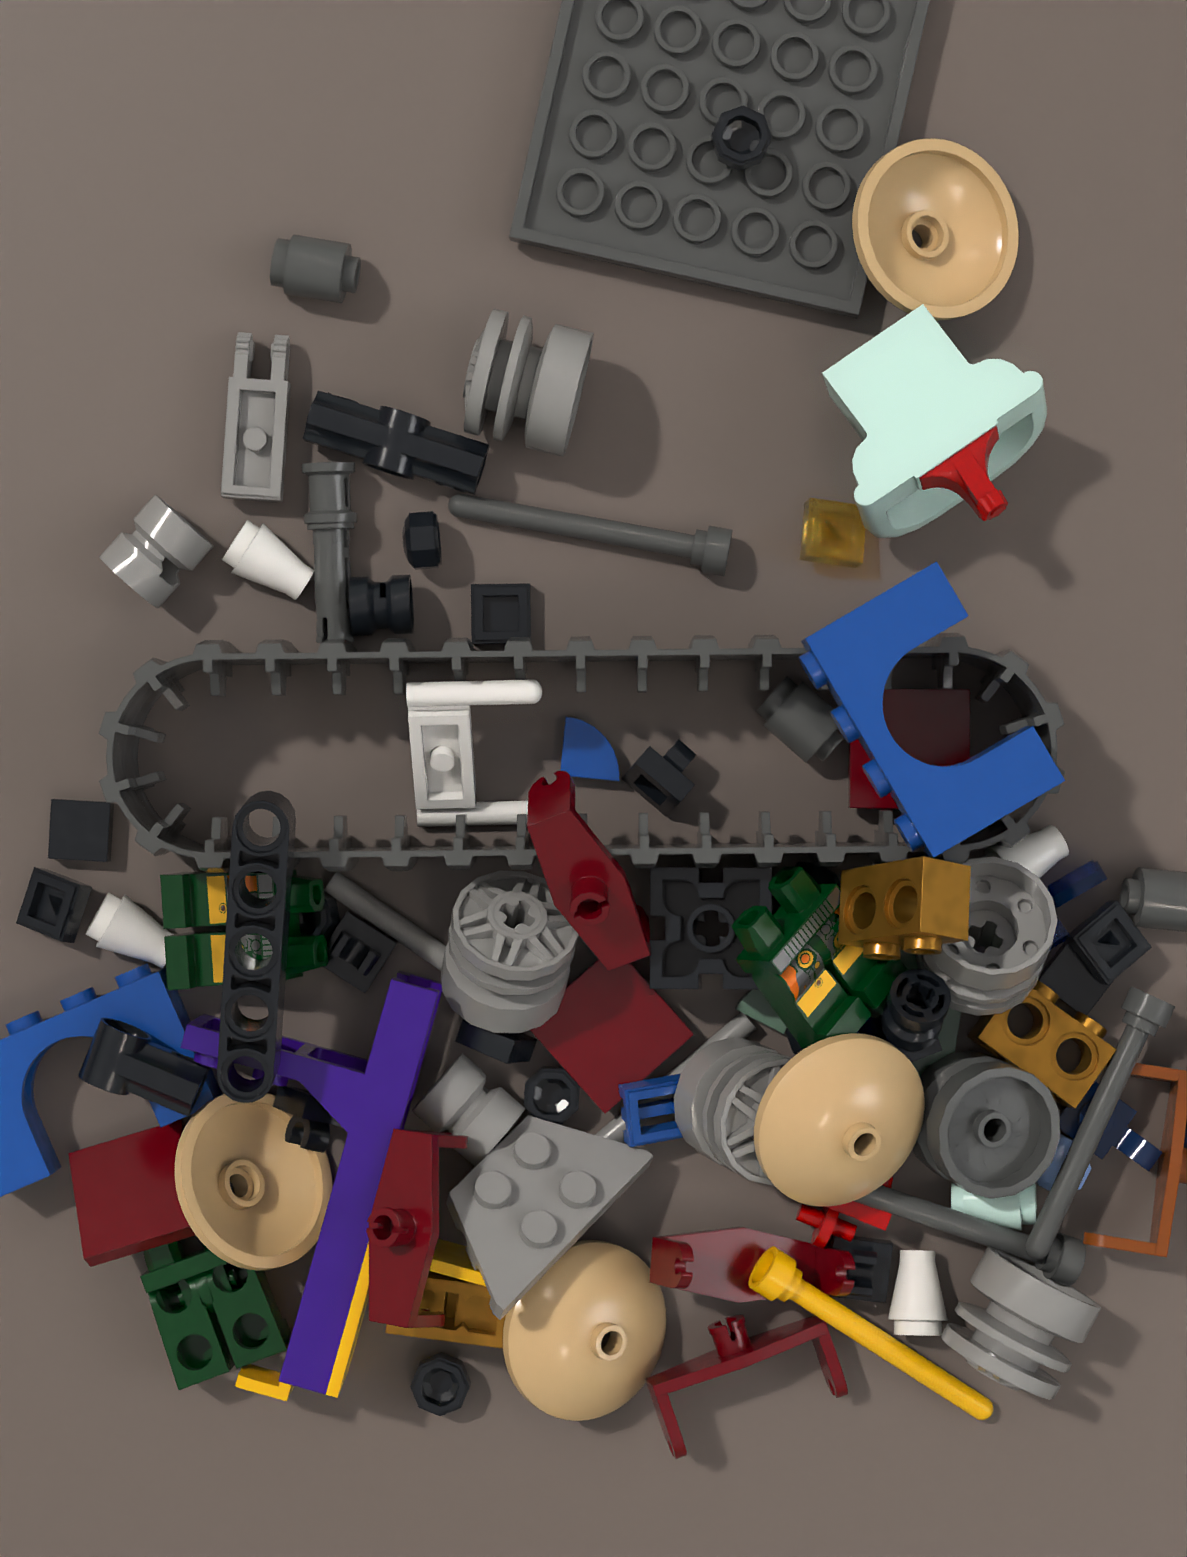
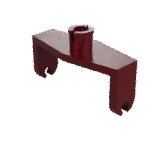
(584, 876)
(406, 1228)
(722, 1259)
(735, 1353)

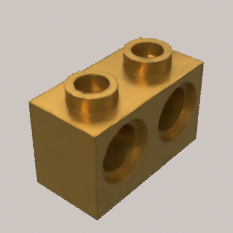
(904, 907)
(1038, 1048)
(466, 1309)

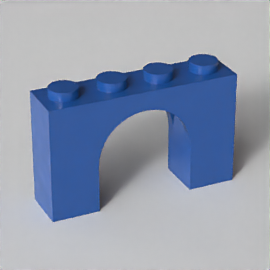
(936, 802)
(138, 1001)

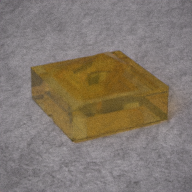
(832, 533)

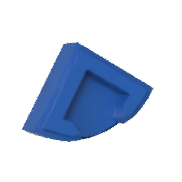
(587, 752)

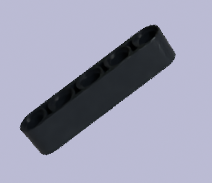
(247, 975)

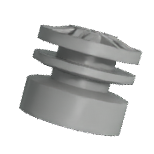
(527, 382)
(1015, 922)
(507, 953)
(720, 1102)
(1020, 1324)

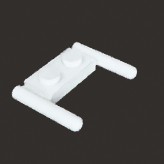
(444, 749)

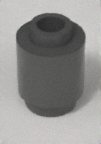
(314, 268)
(801, 720)
(1156, 899)

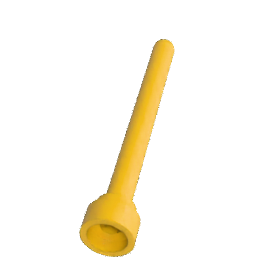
(778, 1278)

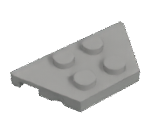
(536, 1201)

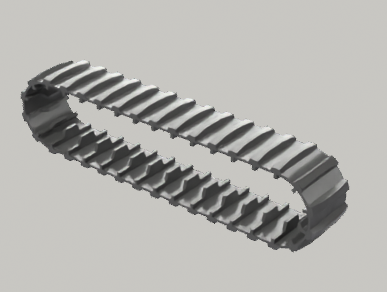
(216, 658)

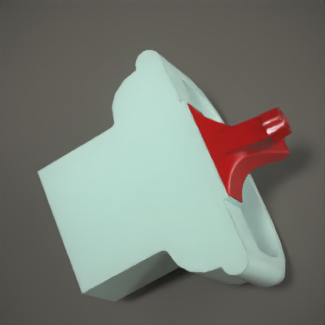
(931, 424)

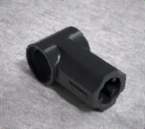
(128, 1062)

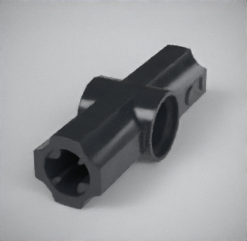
(396, 442)

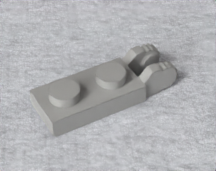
(256, 424)

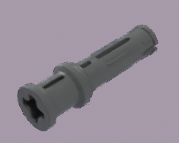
(330, 520)

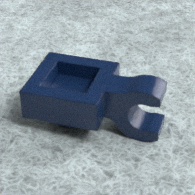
(1116, 1132)

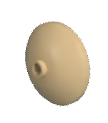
(963, 225)
(824, 1104)
(276, 1184)
(559, 1326)

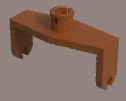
(1170, 1171)

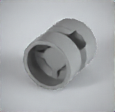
(156, 551)
(468, 1108)

